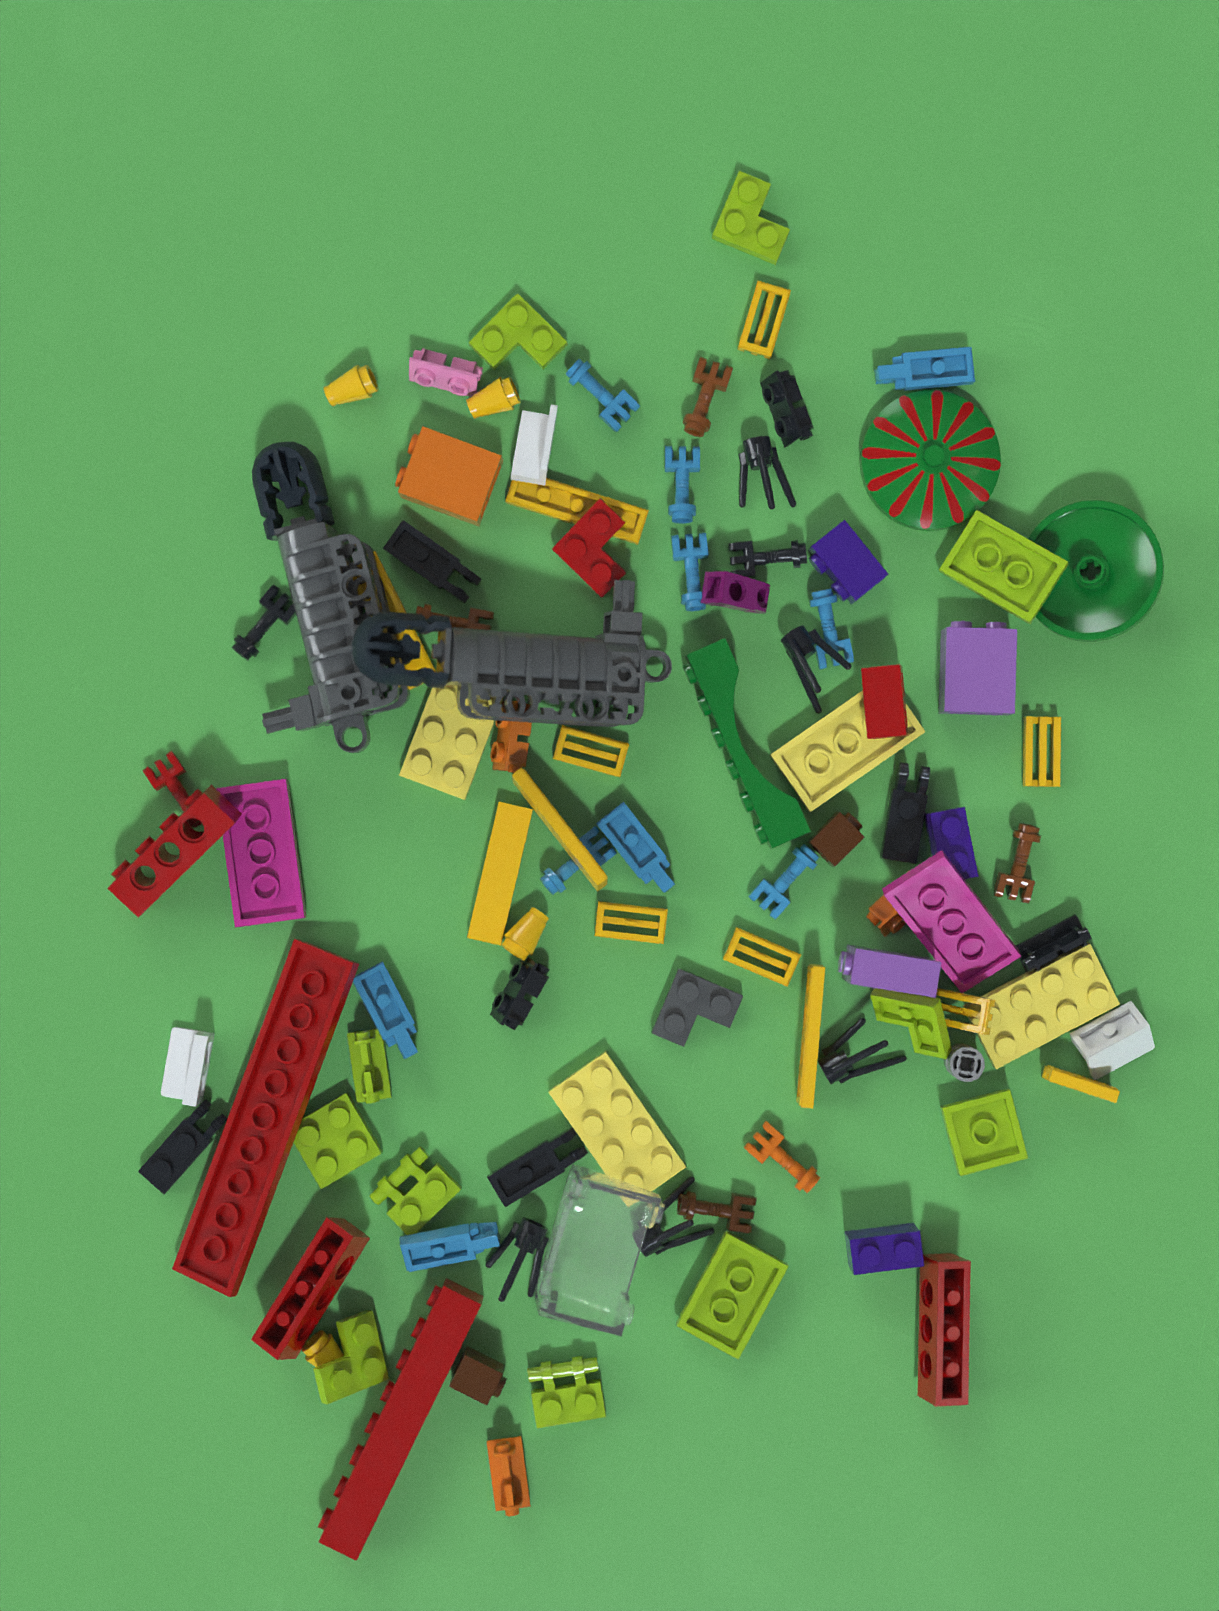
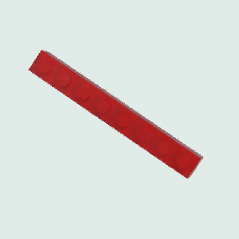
(400, 1419)

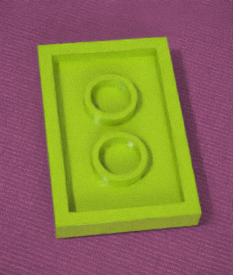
(1003, 567)
(732, 1294)

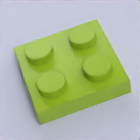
(984, 1132)
(335, 1140)

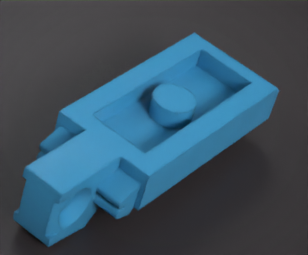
(928, 369)
(636, 846)
(386, 1008)
(448, 1245)

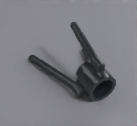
(760, 455)
(799, 647)
(838, 1066)
(529, 1236)
(657, 1239)

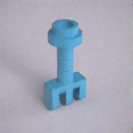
(613, 405)
(682, 511)
(690, 555)
(823, 600)
(804, 857)
(554, 880)

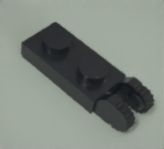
(428, 559)
(905, 817)
(180, 1149)
(533, 1168)

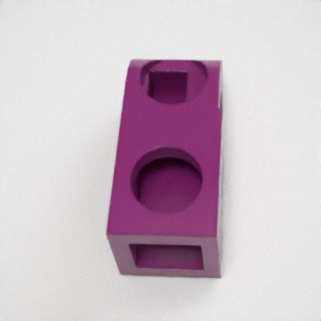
(735, 592)

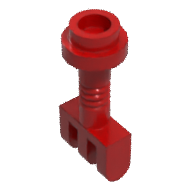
(170, 779)

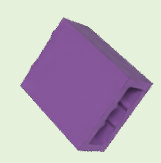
(978, 669)
(889, 970)

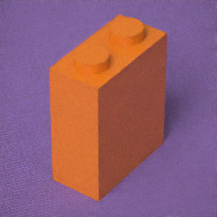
(449, 475)

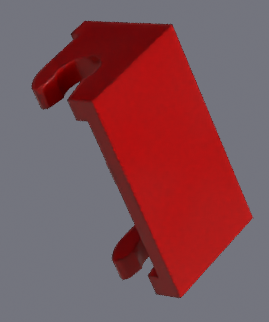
(884, 701)

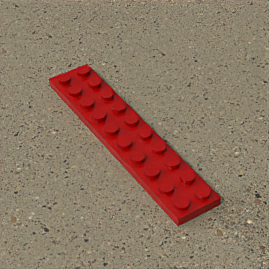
(265, 1117)

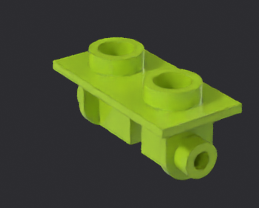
(369, 1066)

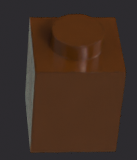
(837, 838)
(478, 1376)

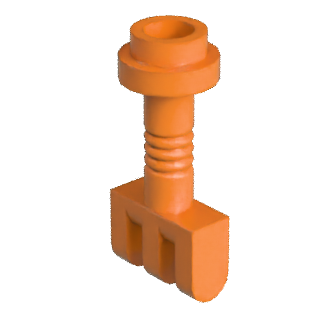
(806, 1178)

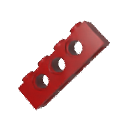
(139, 891)
(310, 1288)
(944, 1330)

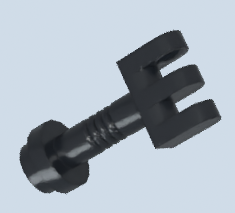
(750, 559)
(246, 646)

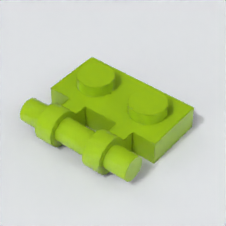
(423, 1200)
(566, 1402)

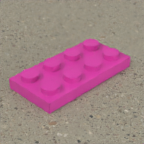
(263, 855)
(951, 921)

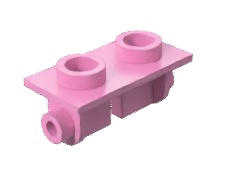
(429, 370)

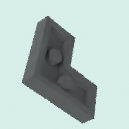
(691, 997)

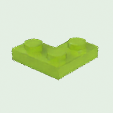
(741, 225)
(514, 326)
(920, 1014)
(362, 1360)

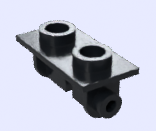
(780, 393)
(1052, 942)
(510, 1006)

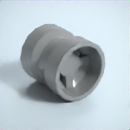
(959, 1060)

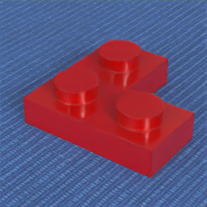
(583, 548)

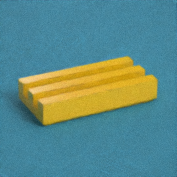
(755, 348)
(620, 759)
(1055, 763)
(661, 925)
(789, 968)
(984, 1015)
(1080, 1083)

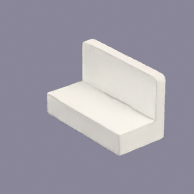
(534, 446)
(1113, 1040)
(187, 1065)

